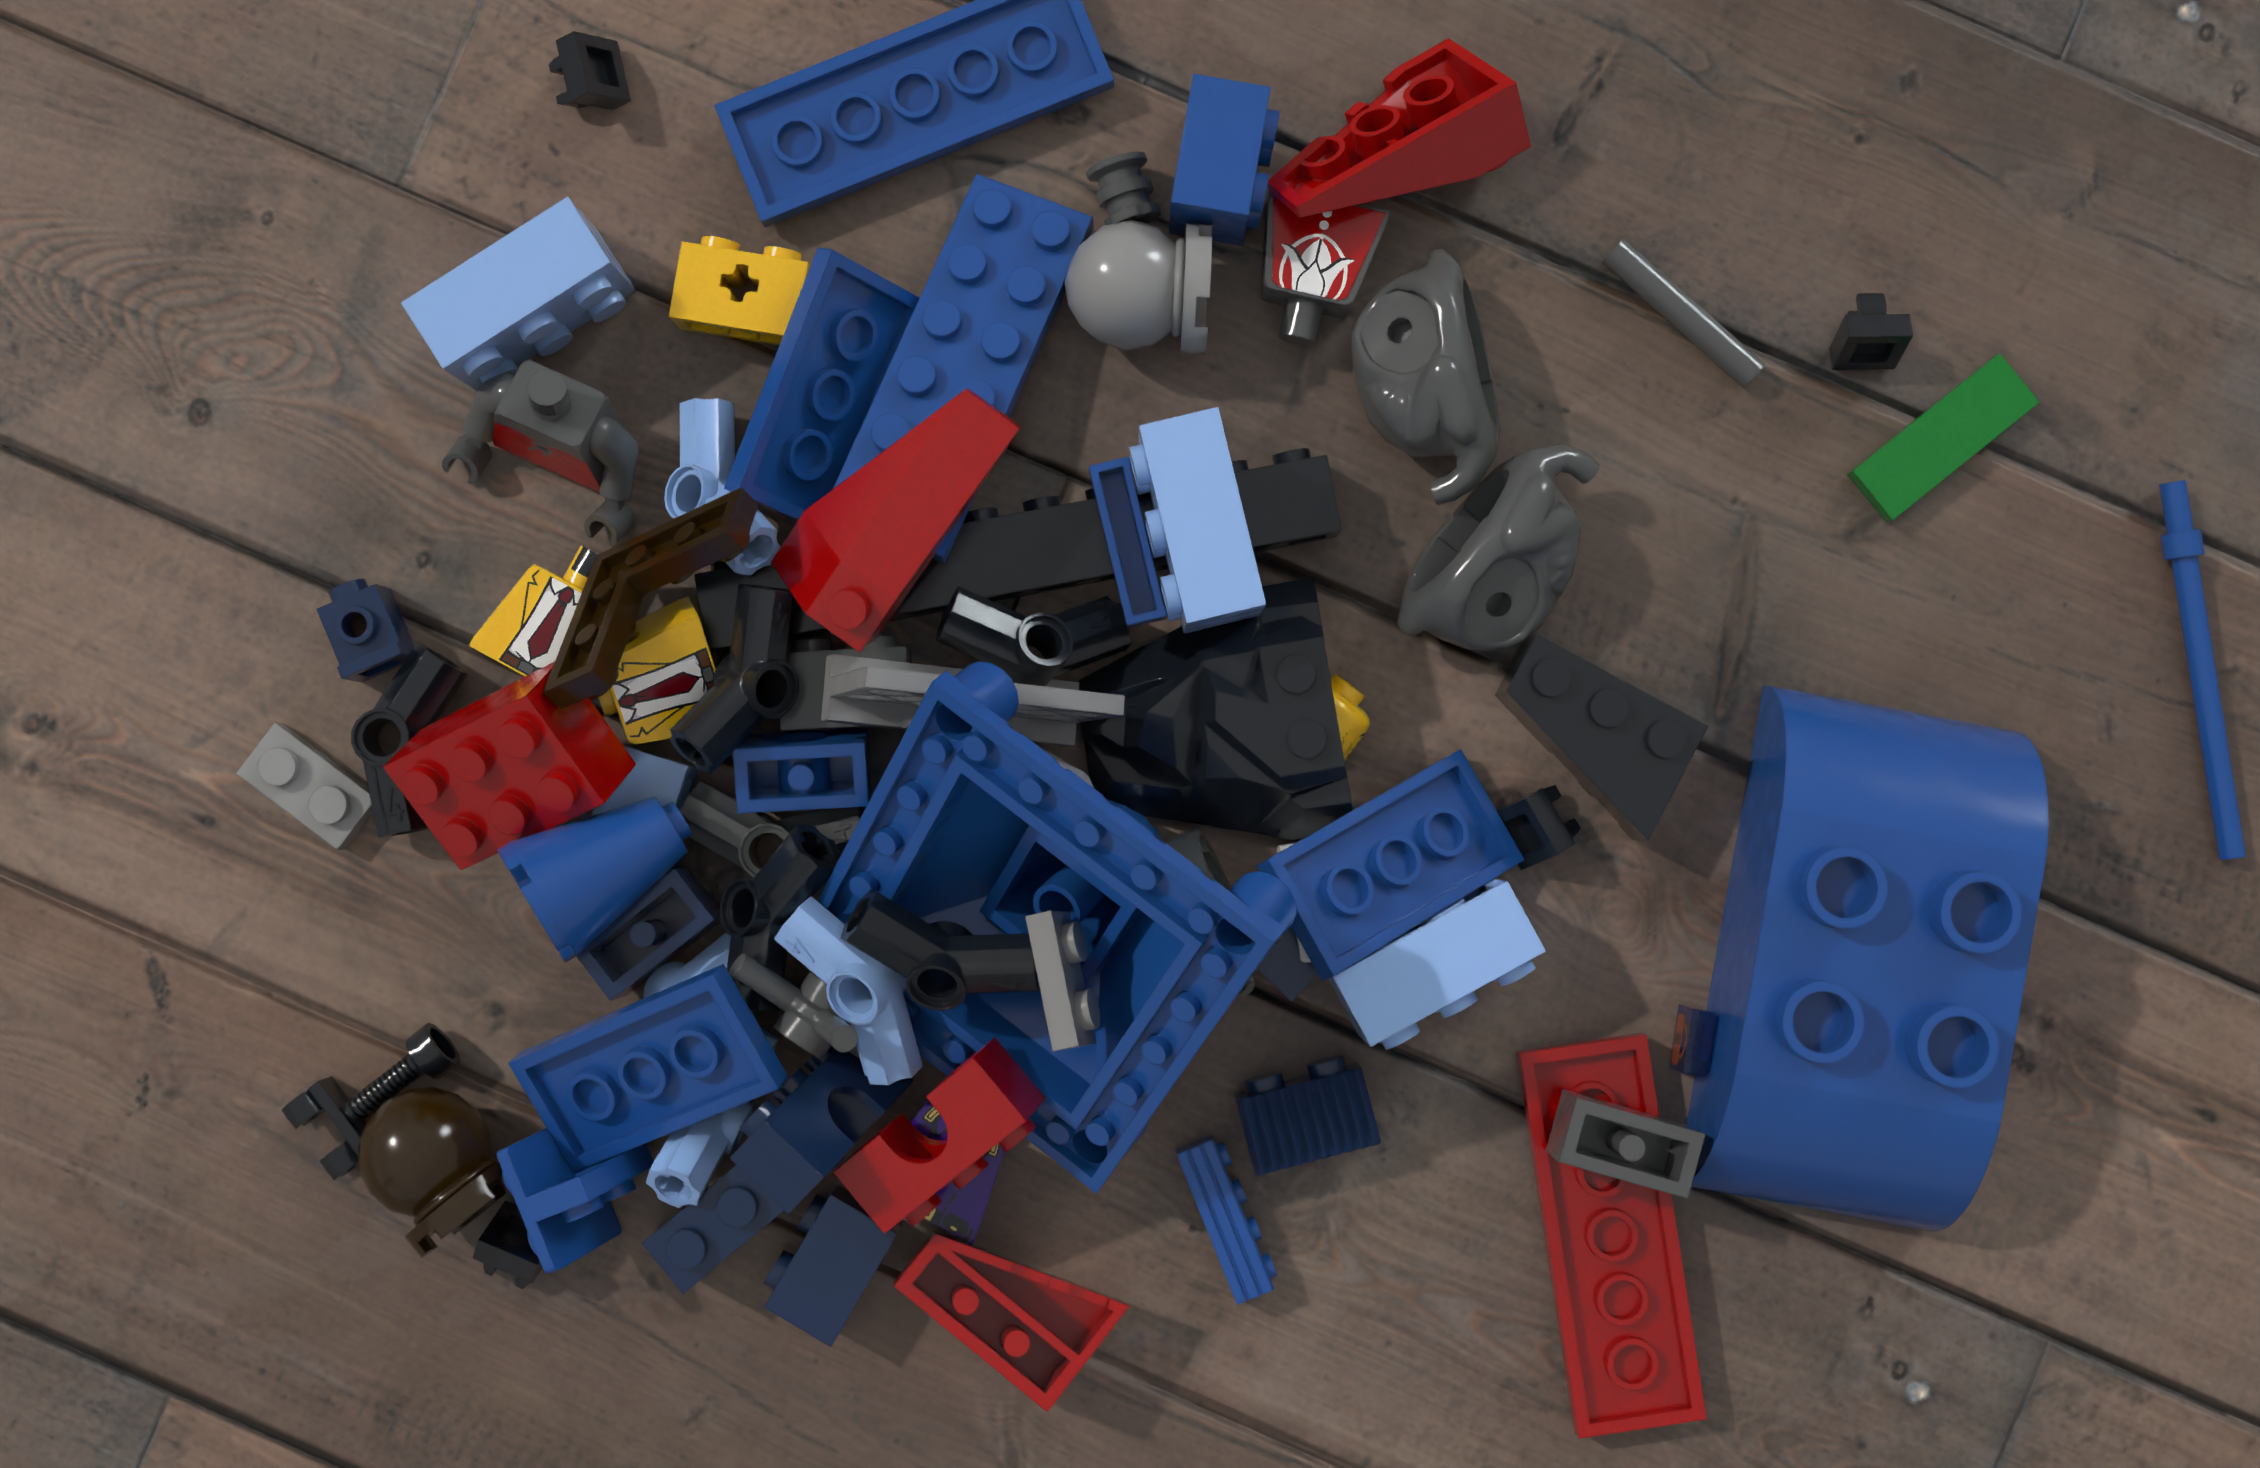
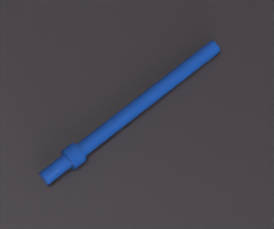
(2182, 547)

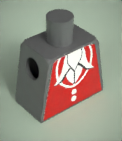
(1316, 263)

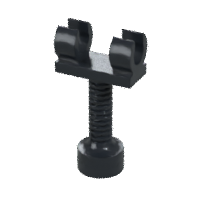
(428, 1053)

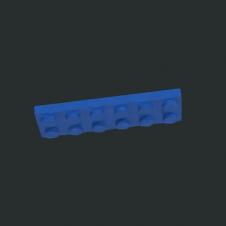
(910, 100)
(976, 316)

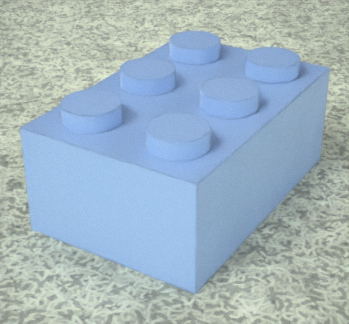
(520, 296)
(1197, 521)
(1439, 965)

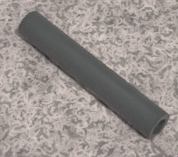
(1683, 313)

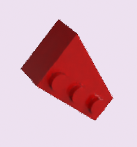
(1010, 1314)

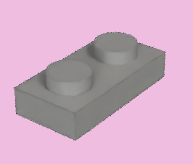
(308, 785)
(1057, 953)

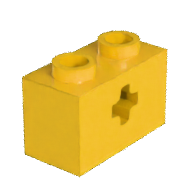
(704, 296)

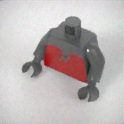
(558, 428)

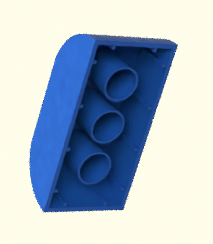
(1870, 960)

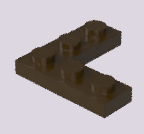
(629, 571)

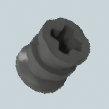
(1124, 188)

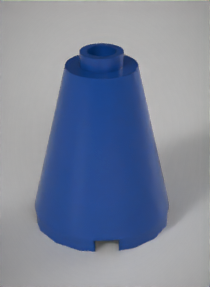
(595, 868)

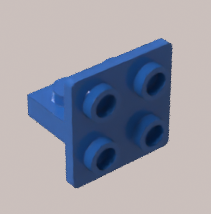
(563, 1209)

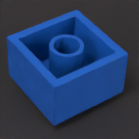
(1218, 158)

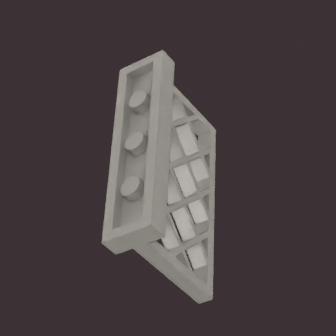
(890, 692)

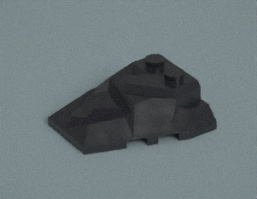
(1227, 724)

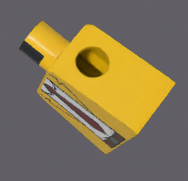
(534, 616)
(660, 673)

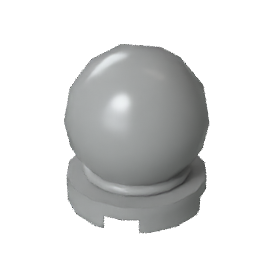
(1139, 285)

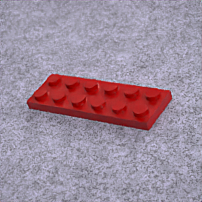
(1611, 1253)

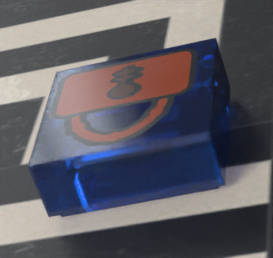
(1693, 1040)

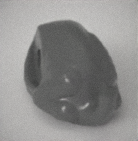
(1429, 372)
(1500, 555)

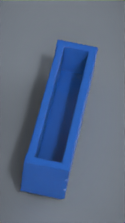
(1127, 542)
(1225, 1221)

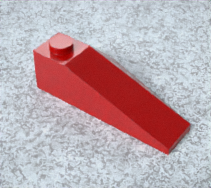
(1432, 126)
(881, 526)

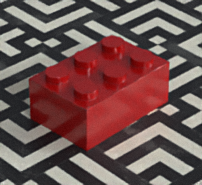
(508, 768)

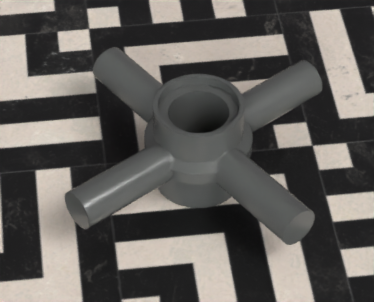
(806, 1013)

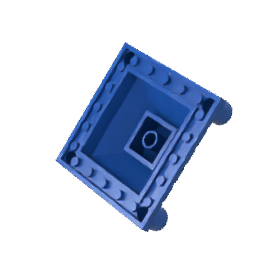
(994, 830)

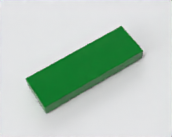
(1943, 438)

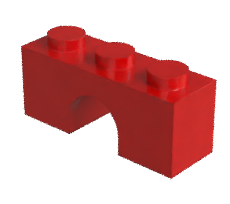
(982, 1106)

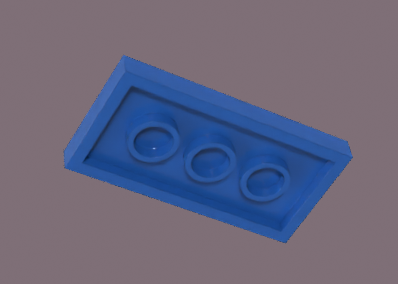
(820, 384)
(1393, 863)
(649, 1069)

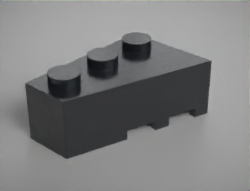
(1605, 731)

